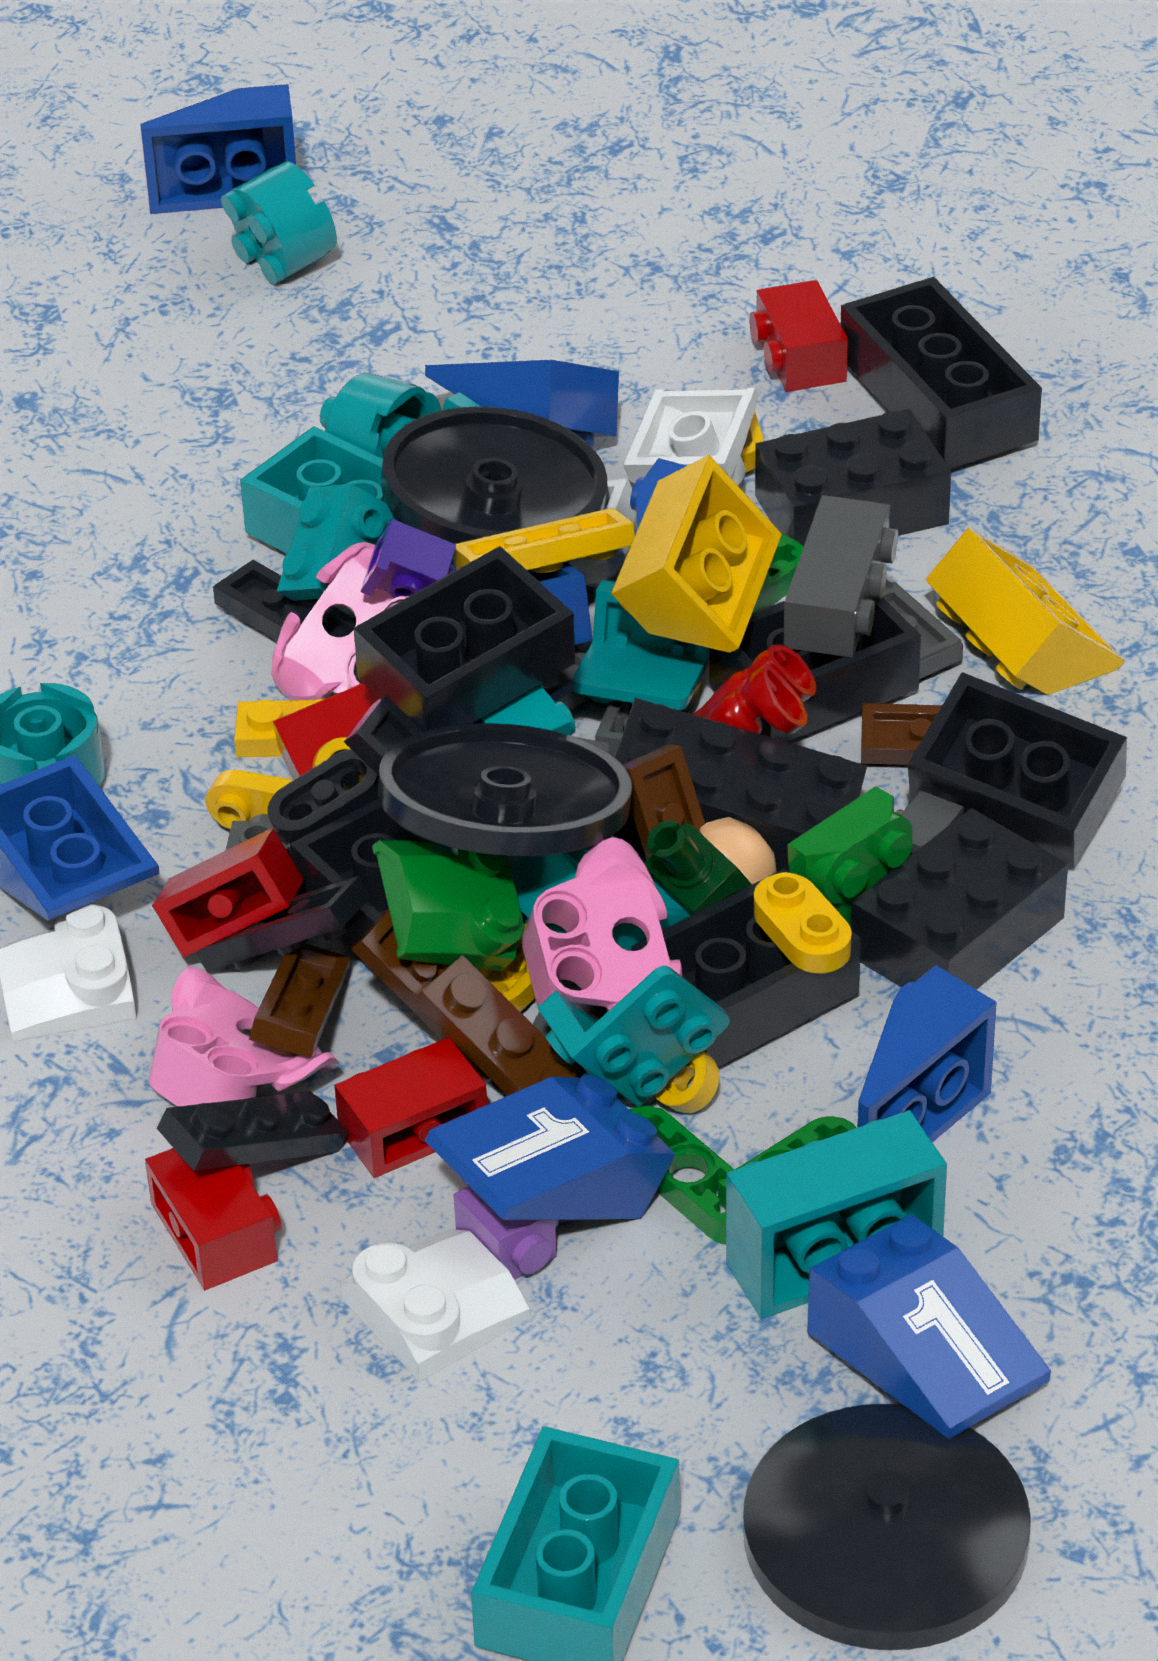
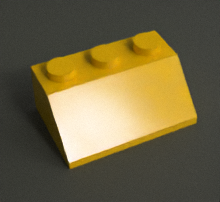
(697, 559)
(1018, 617)

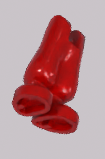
(768, 689)

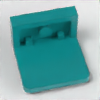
(327, 525)
(632, 663)
(641, 1037)

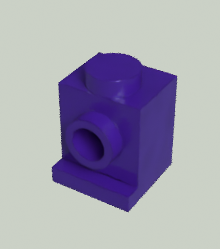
(407, 561)

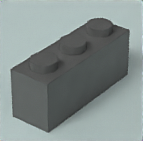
(839, 576)

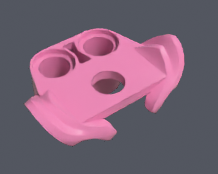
(308, 659)
(606, 891)
(205, 1055)

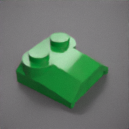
(852, 849)
(450, 903)

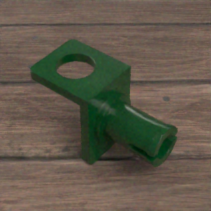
(691, 866)

